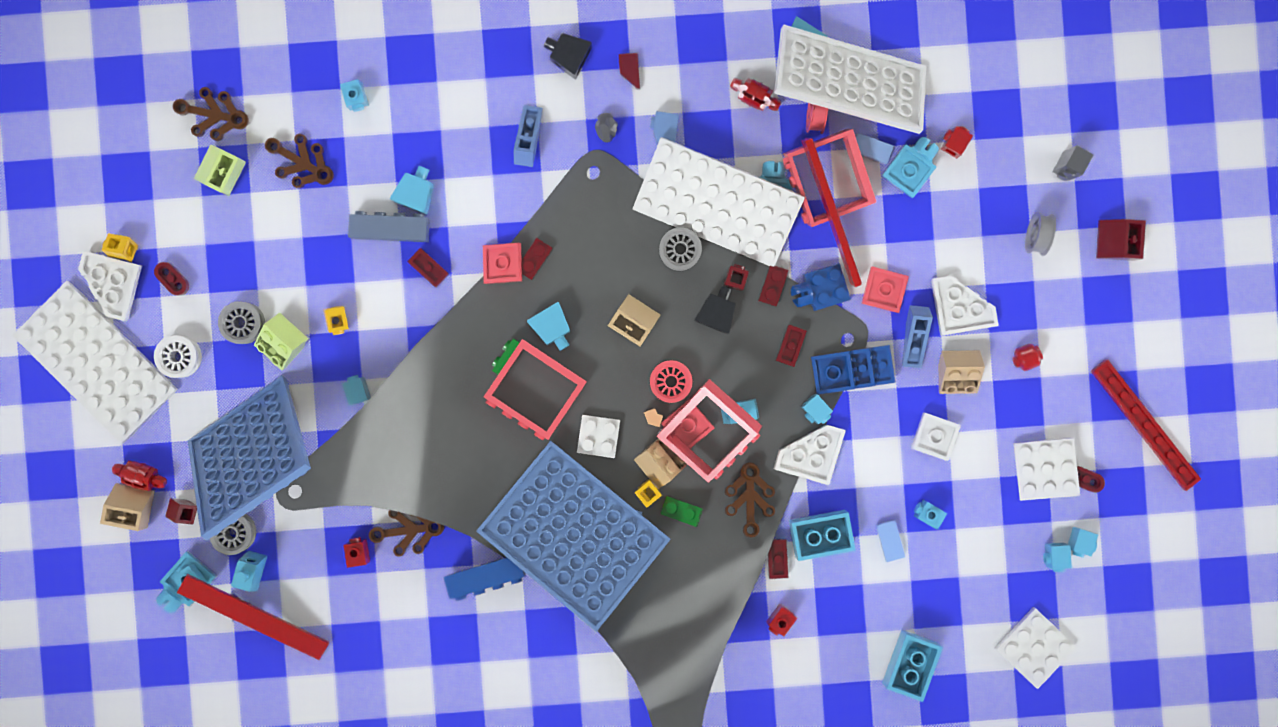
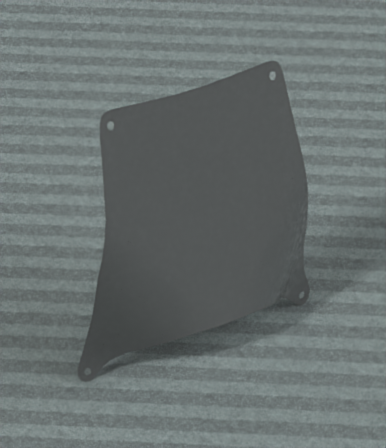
(449, 457)

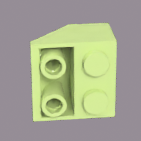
(219, 170)
(280, 341)

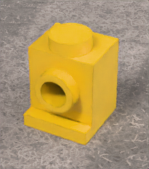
(119, 247)
(330, 313)
(648, 493)

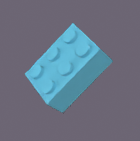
(822, 535)
(912, 665)

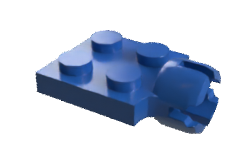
(822, 288)

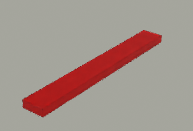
(831, 211)
(1145, 425)
(252, 617)

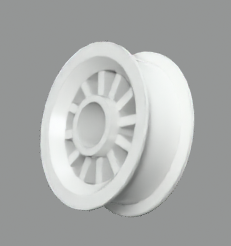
(161, 351)

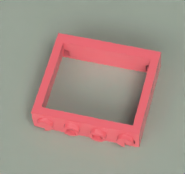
(858, 167)
(732, 409)
(523, 421)

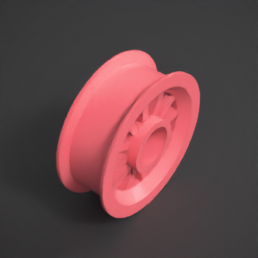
(816, 118)
(687, 385)

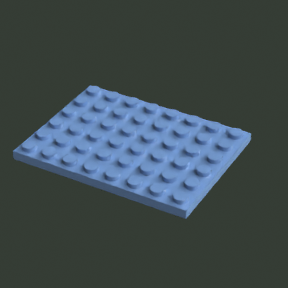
(246, 457)
(573, 535)

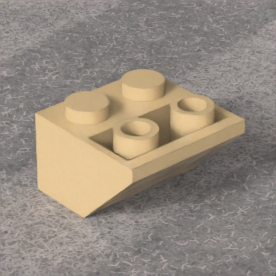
(634, 320)
(960, 372)
(660, 463)
(127, 508)

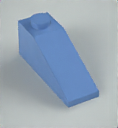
(664, 126)
(527, 136)
(916, 336)

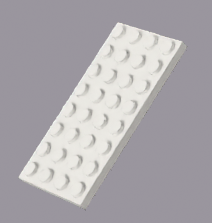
(850, 79)
(718, 202)
(94, 362)

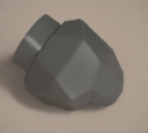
(606, 127)

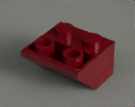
(1121, 239)

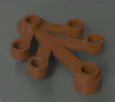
(215, 114)
(302, 163)
(750, 496)
(409, 530)

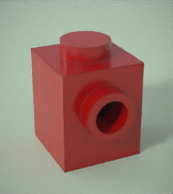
(956, 141)
(356, 552)
(781, 620)

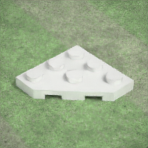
(111, 283)
(960, 307)
(812, 455)

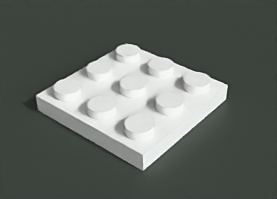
(1046, 469)
(1035, 647)

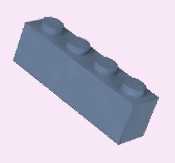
(388, 227)

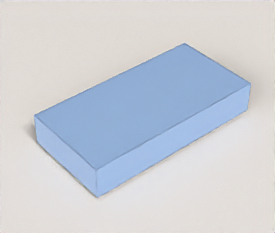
(874, 149)
(890, 540)

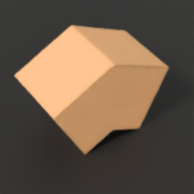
(653, 418)

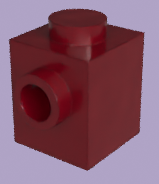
(736, 277)
(181, 511)

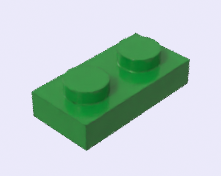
(500, 362)
(682, 511)

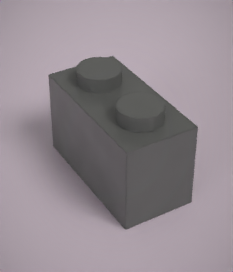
(1072, 163)

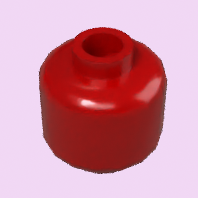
(1027, 357)

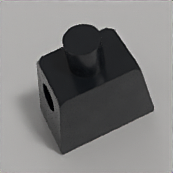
(568, 53)
(717, 311)

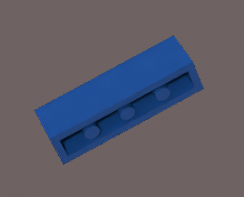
(481, 577)

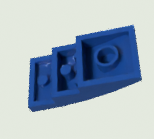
(853, 369)

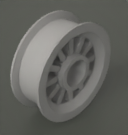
(1040, 233)
(696, 245)
(224, 319)
(250, 528)

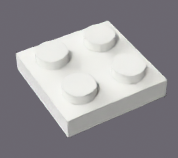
(598, 436)
(935, 436)

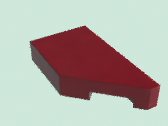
(629, 68)

